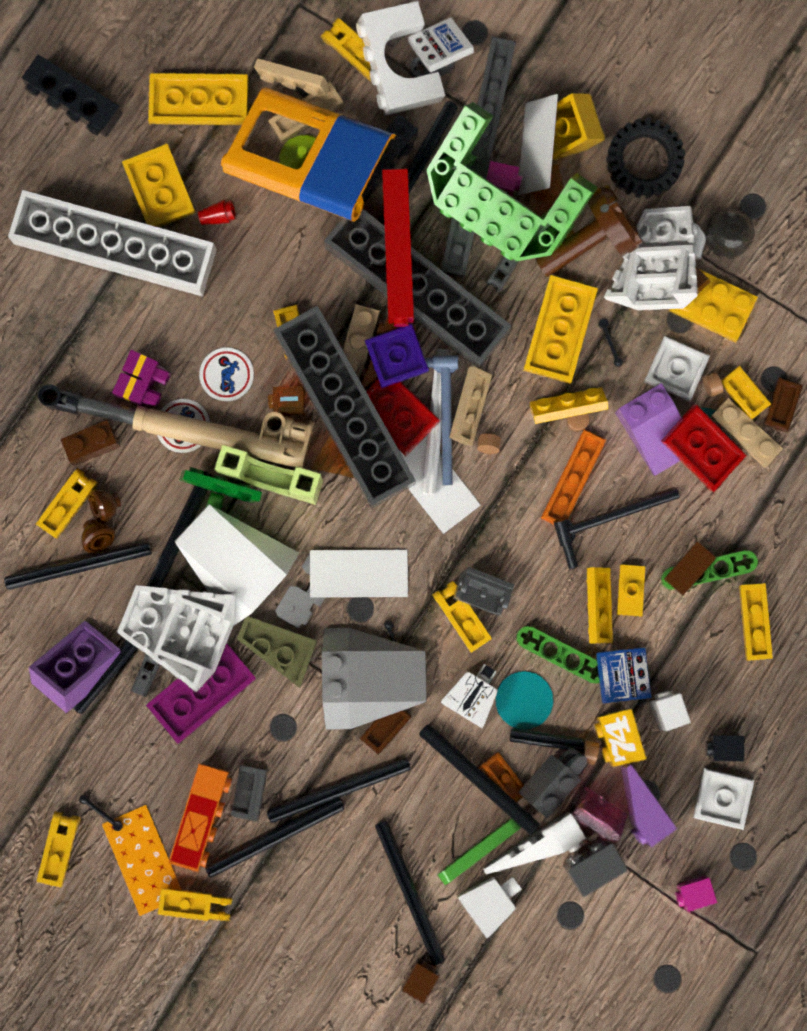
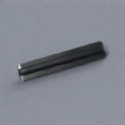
(546, 739)

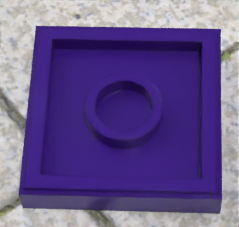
(396, 356)

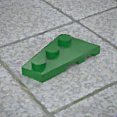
(220, 485)

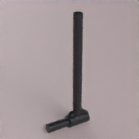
(566, 530)

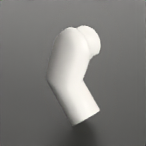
(699, 241)

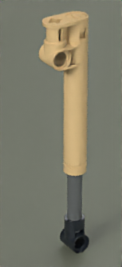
(281, 446)

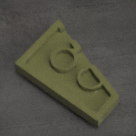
(280, 648)

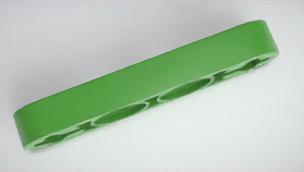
(710, 573)
(560, 657)
(478, 851)

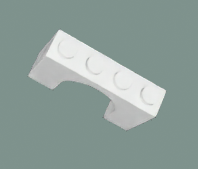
(394, 91)

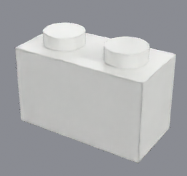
(669, 710)

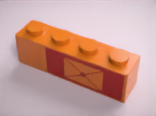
(199, 817)

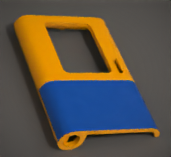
(334, 168)

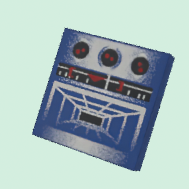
(623, 675)

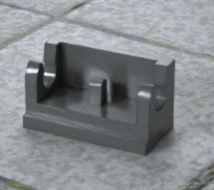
(483, 591)
(249, 793)

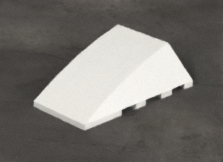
(664, 265)
(234, 559)
(180, 629)

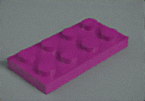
(185, 710)

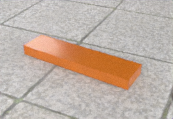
(573, 477)

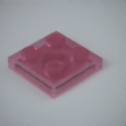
(600, 815)

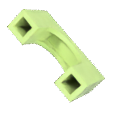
(242, 468)

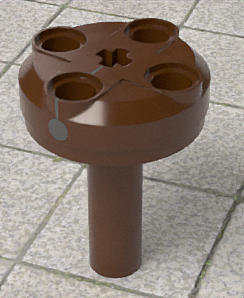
(610, 223)

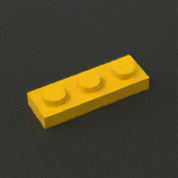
(568, 405)
(599, 605)
(755, 622)

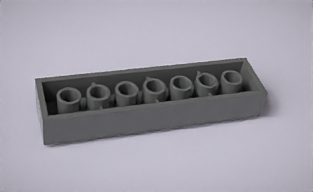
(437, 299)
(344, 407)

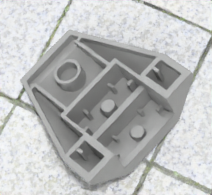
(368, 677)

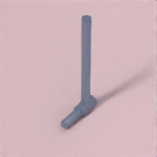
(445, 365)

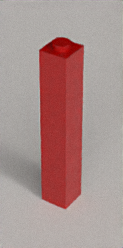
(398, 247)

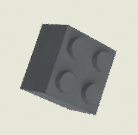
(594, 867)

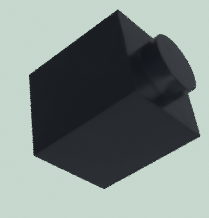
(725, 748)

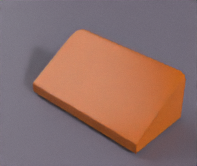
(502, 775)

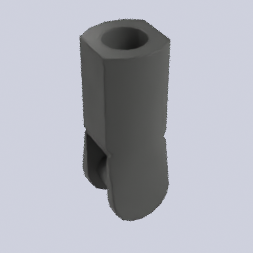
(505, 267)
(145, 677)

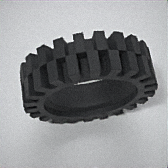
(645, 130)

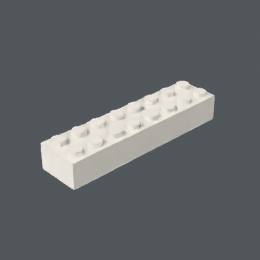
(112, 243)

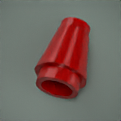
(218, 213)

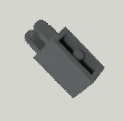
(554, 781)

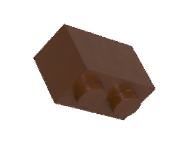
(90, 443)

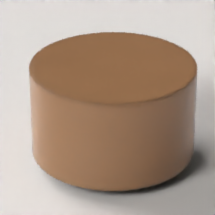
(712, 384)
(578, 423)
(489, 443)
(591, 751)

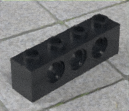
(43, 71)
(405, 137)

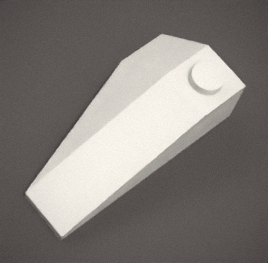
(550, 840)

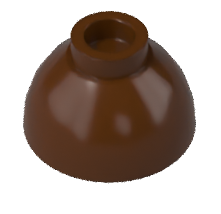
(103, 504)
(96, 536)

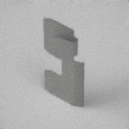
(297, 603)

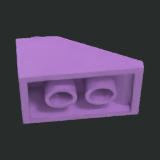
(647, 423)
(73, 666)
(644, 811)

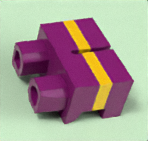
(140, 390)

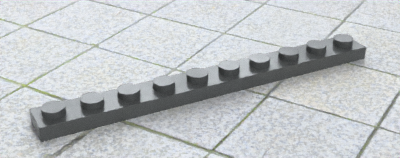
(491, 100)

